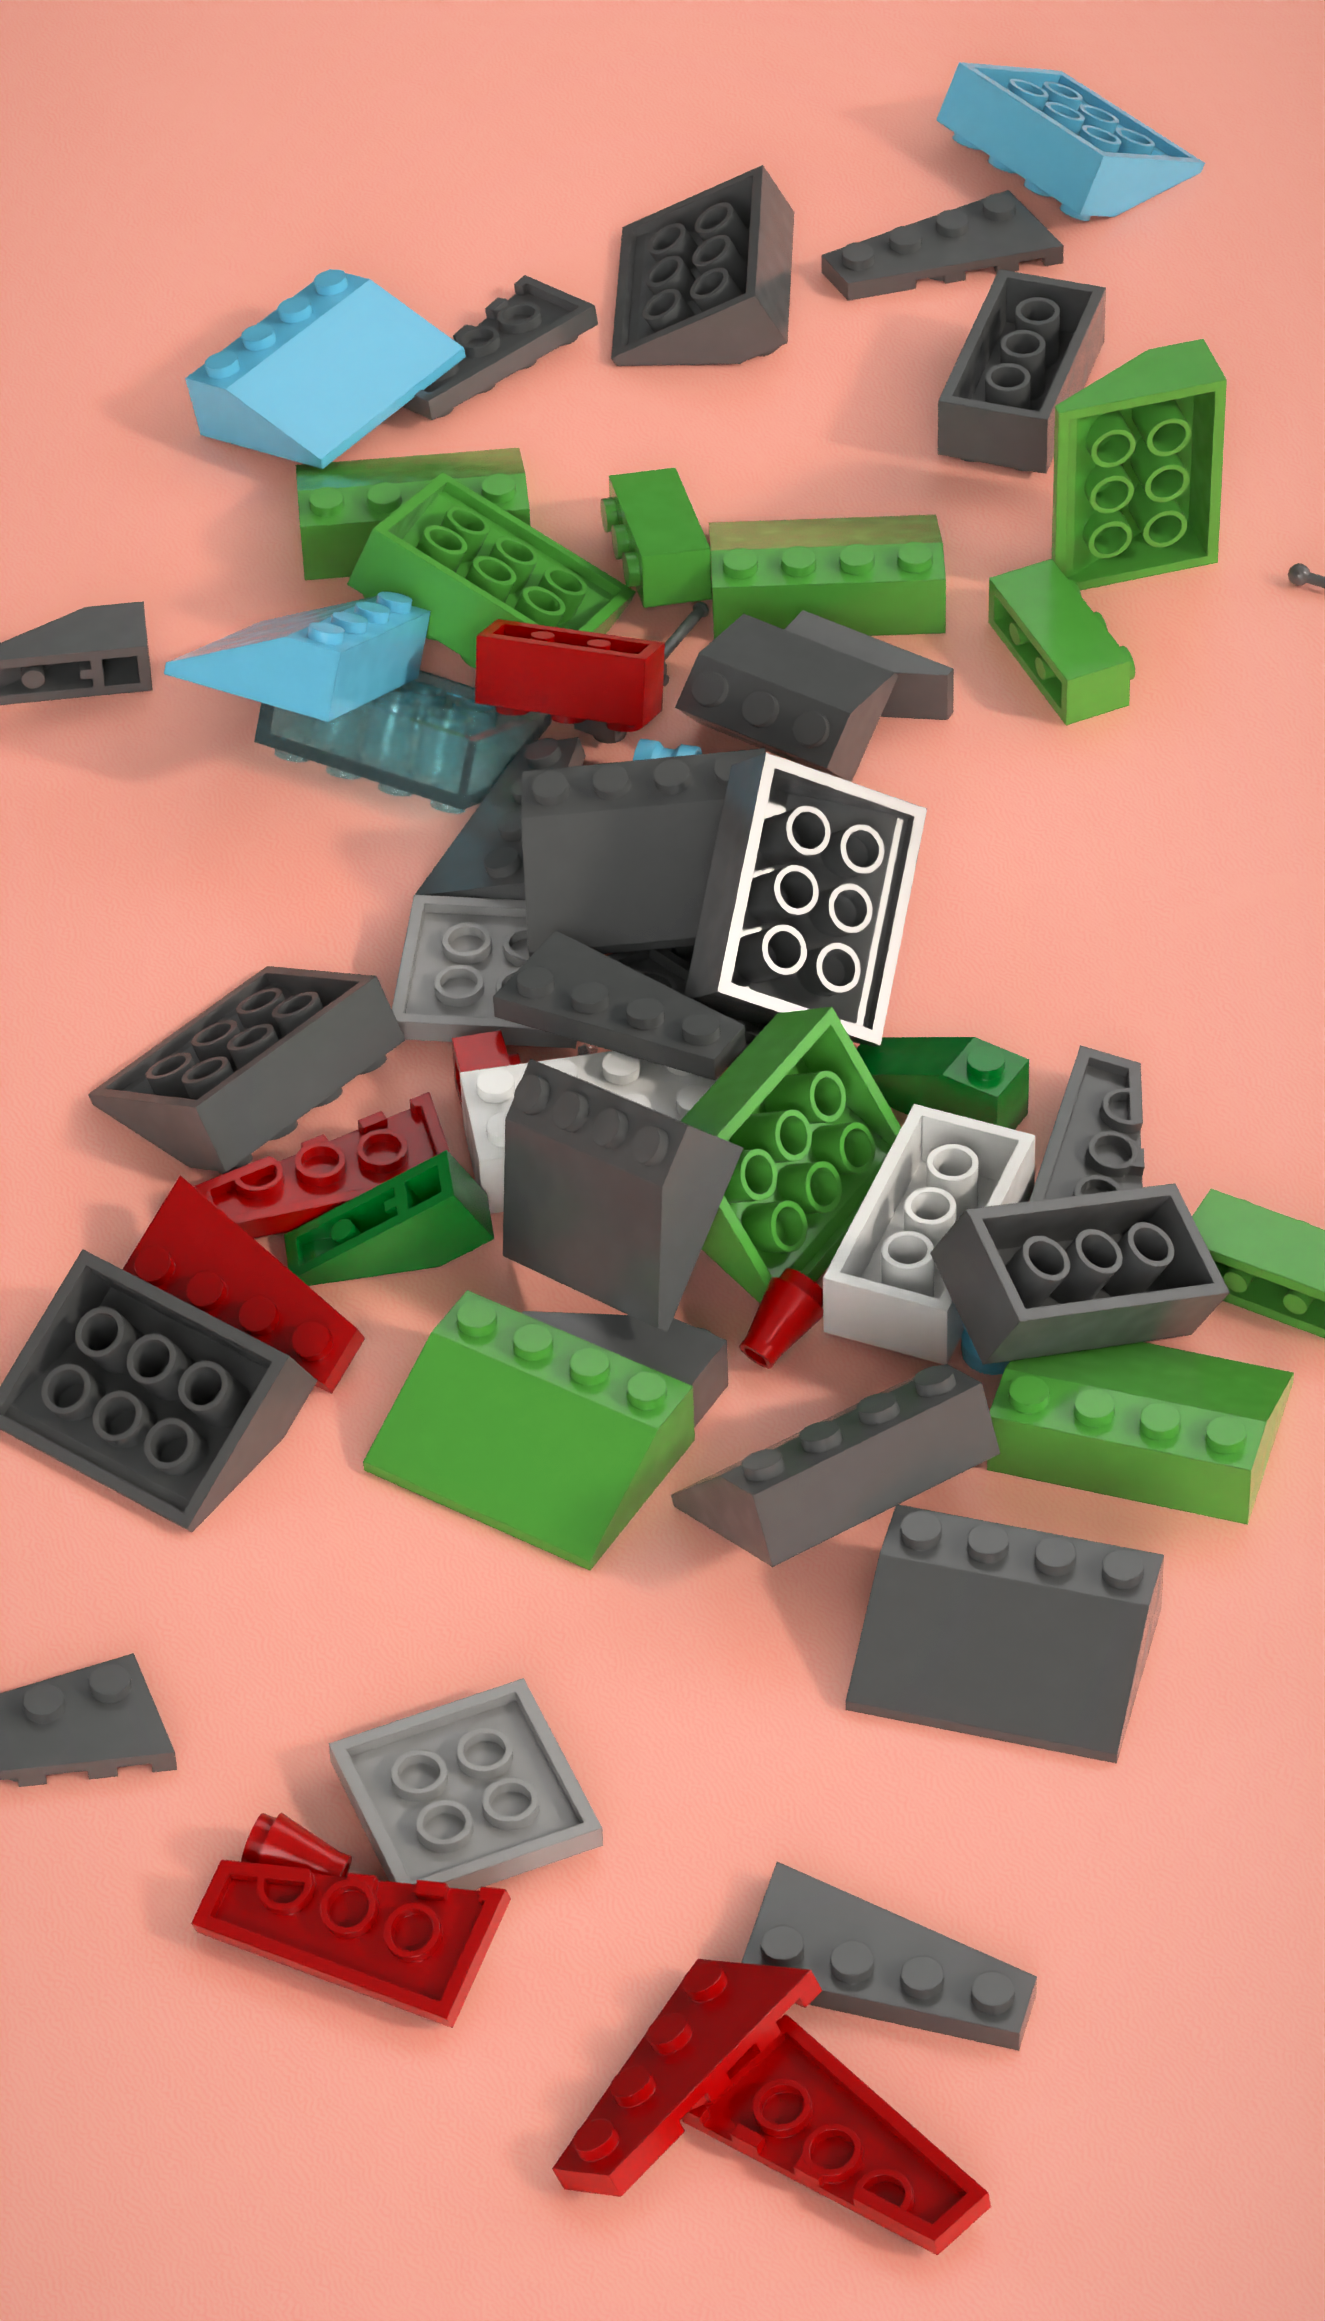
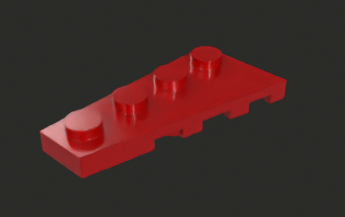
(324, 1174)
(227, 1274)
(372, 1936)
(679, 2067)
(839, 2138)

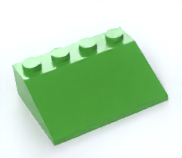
(1140, 468)
(354, 496)
(480, 566)
(854, 571)
(809, 1143)
(1142, 1425)
(532, 1430)

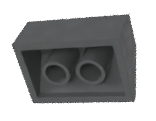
(788, 695)

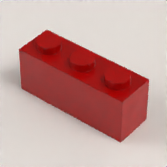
(569, 674)

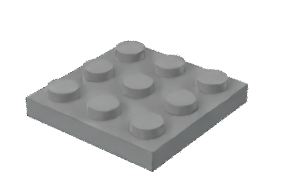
(454, 965)
(467, 1791)

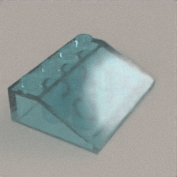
(410, 741)

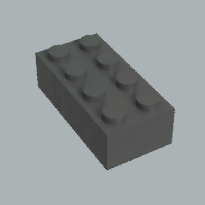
(1018, 363)
(1078, 1273)

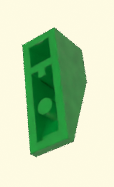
(951, 1076)
(395, 1227)

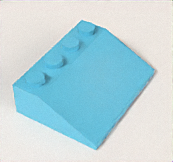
(1062, 139)
(319, 371)
(317, 658)

